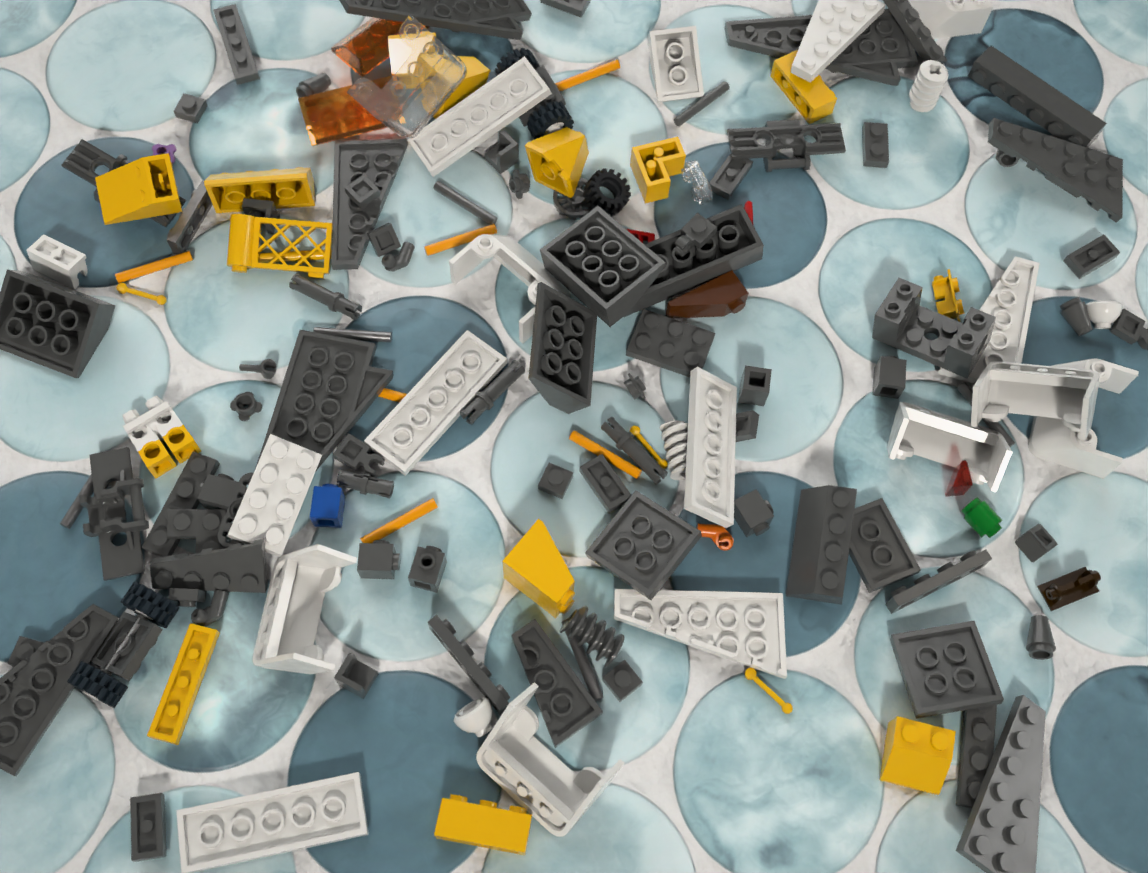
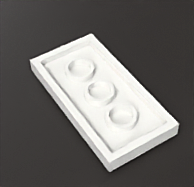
(275, 495)

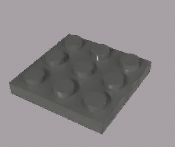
(643, 544)
(946, 669)

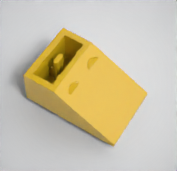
(139, 190)

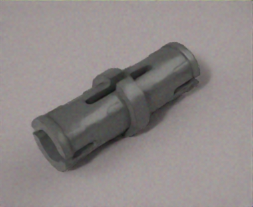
(365, 483)

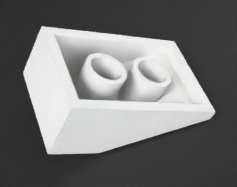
(675, 63)

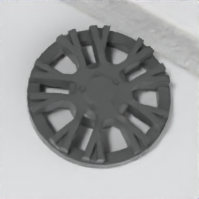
(575, 202)

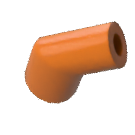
(718, 535)

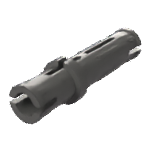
(334, 301)
(485, 399)
(625, 442)

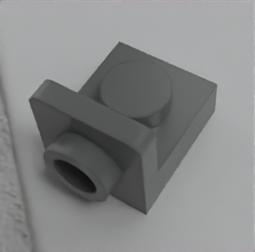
(261, 208)

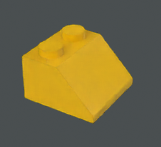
(917, 755)

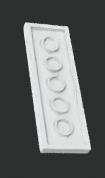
(479, 116)
(435, 402)
(711, 448)
(271, 823)

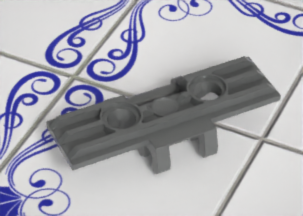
(786, 135)
(85, 160)
(108, 513)

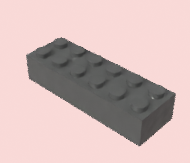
(729, 249)

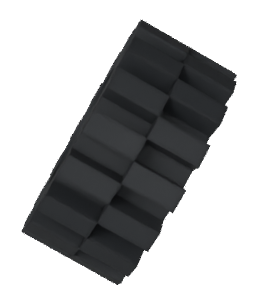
(611, 182)

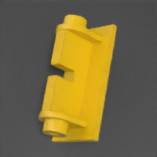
(946, 288)

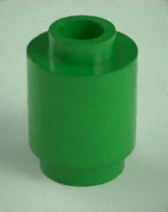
(982, 518)

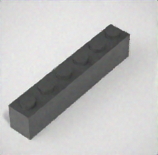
(1035, 98)

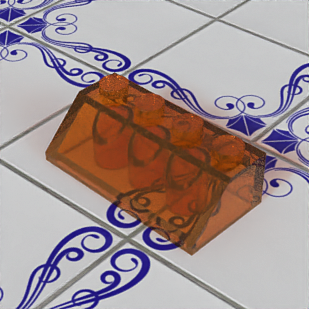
(367, 45)
(337, 115)

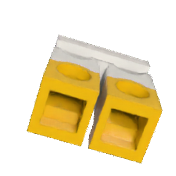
(151, 429)

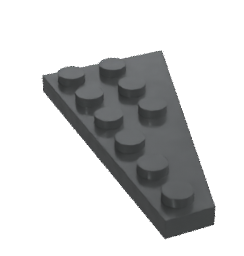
(1066, 164)

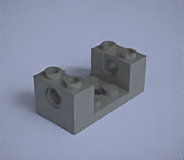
(904, 323)

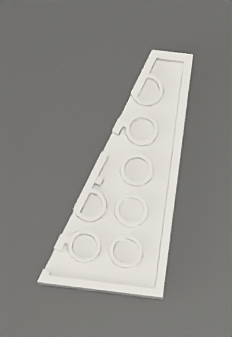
(831, 31)
(1011, 305)
(727, 624)

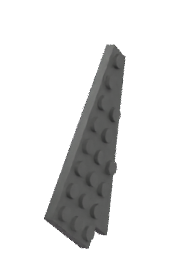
(473, 16)
(870, 56)
(325, 391)

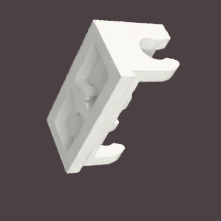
(57, 261)

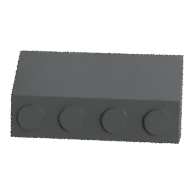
(821, 544)

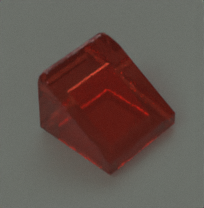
(960, 480)

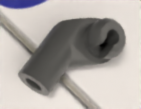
(399, 261)
(213, 612)

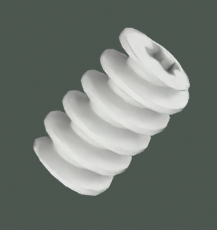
(928, 86)
(675, 444)

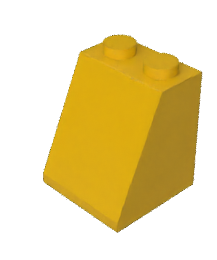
(540, 571)

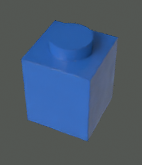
(327, 506)

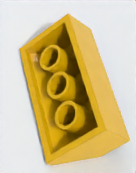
(284, 187)

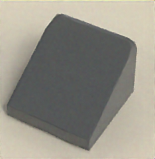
(1036, 542)

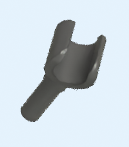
(268, 363)

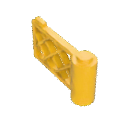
(245, 245)

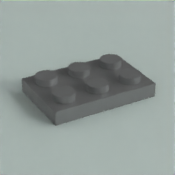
(669, 343)
(879, 547)

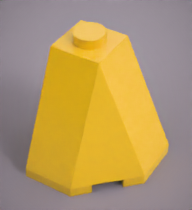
(476, 77)
(558, 159)

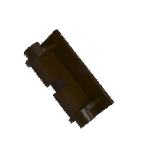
(1070, 588)

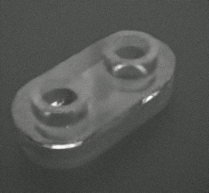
(699, 184)

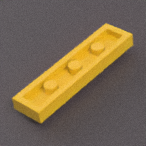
(183, 684)

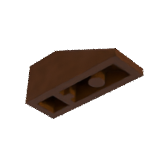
(711, 299)

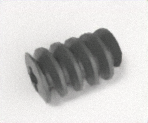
(593, 634)

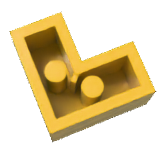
(653, 166)

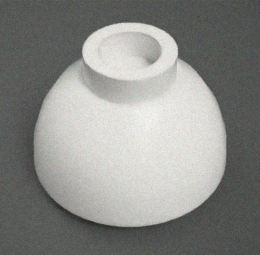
(1104, 313)
(475, 717)

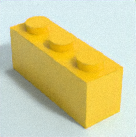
(811, 99)
(483, 824)

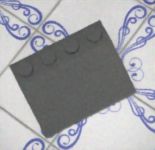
(602, 265)
(51, 322)
(562, 350)

